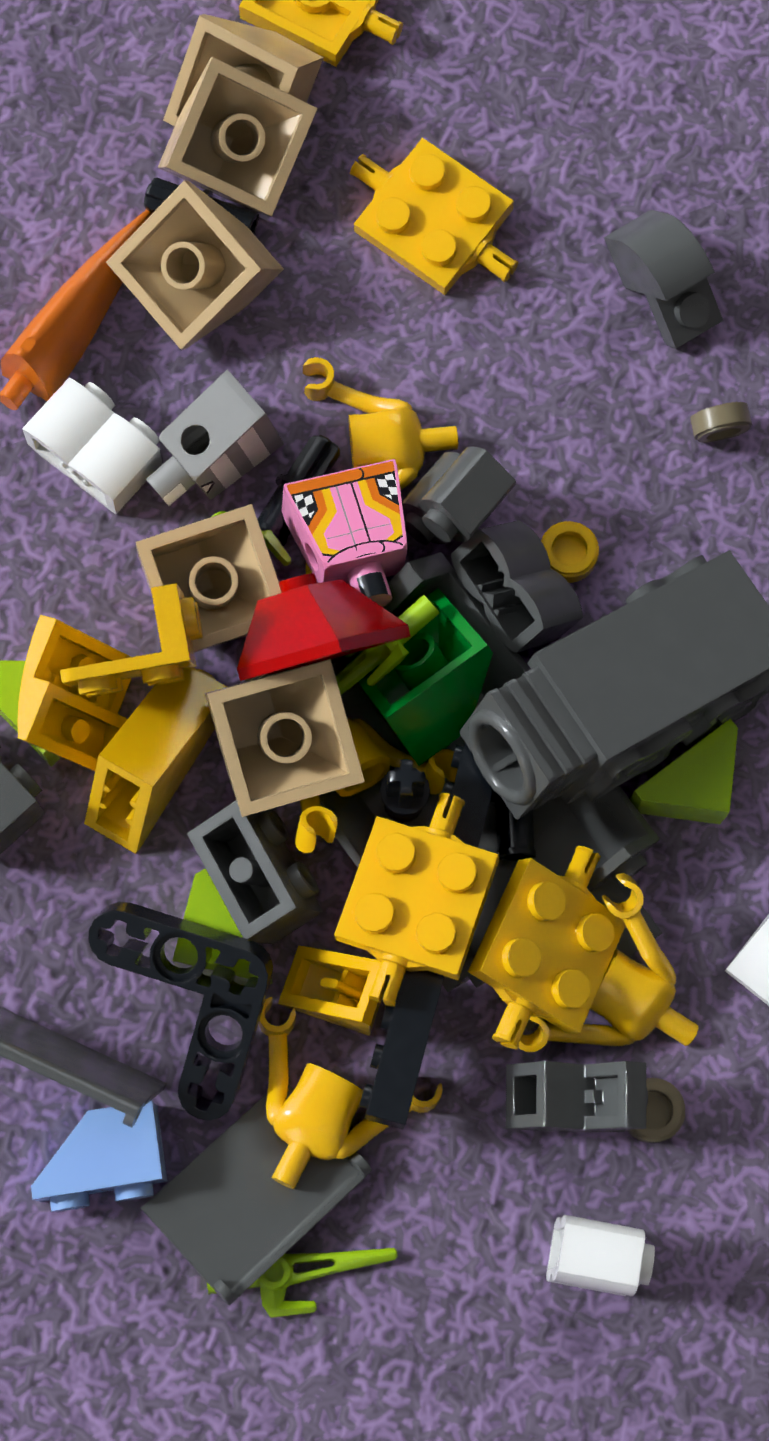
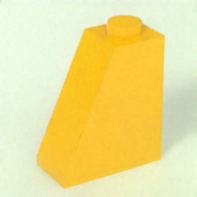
(150, 759)

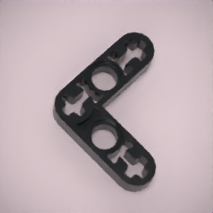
(220, 992)

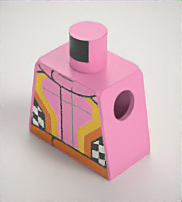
(350, 526)

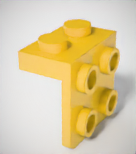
(177, 626)

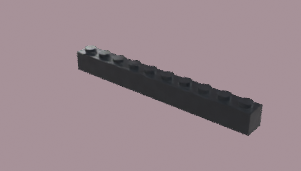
(412, 1016)

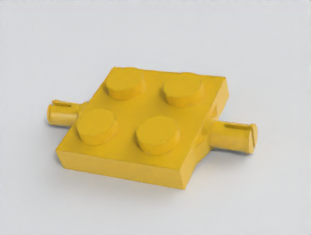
(321, 24)
(434, 216)
(417, 898)
(547, 947)

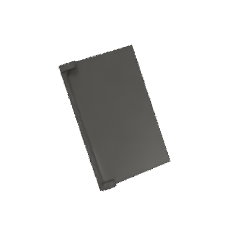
(76, 1066)
(231, 1212)

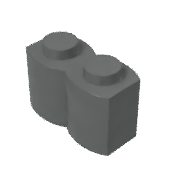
(456, 496)
(513, 579)

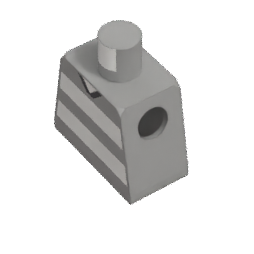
(214, 441)

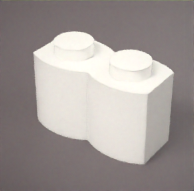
(94, 444)
(599, 1256)

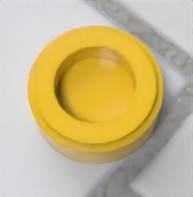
(571, 550)

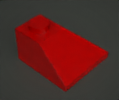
(313, 625)

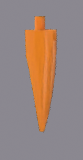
(64, 326)

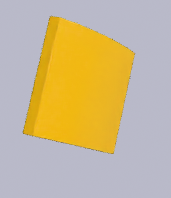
(55, 713)

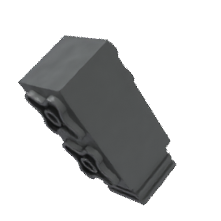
(626, 688)

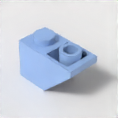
(103, 1158)

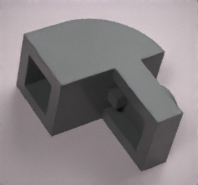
(671, 268)
(576, 1096)

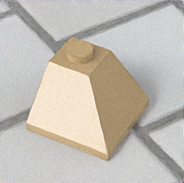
(249, 49)
(238, 137)
(193, 265)
(218, 564)
(285, 737)

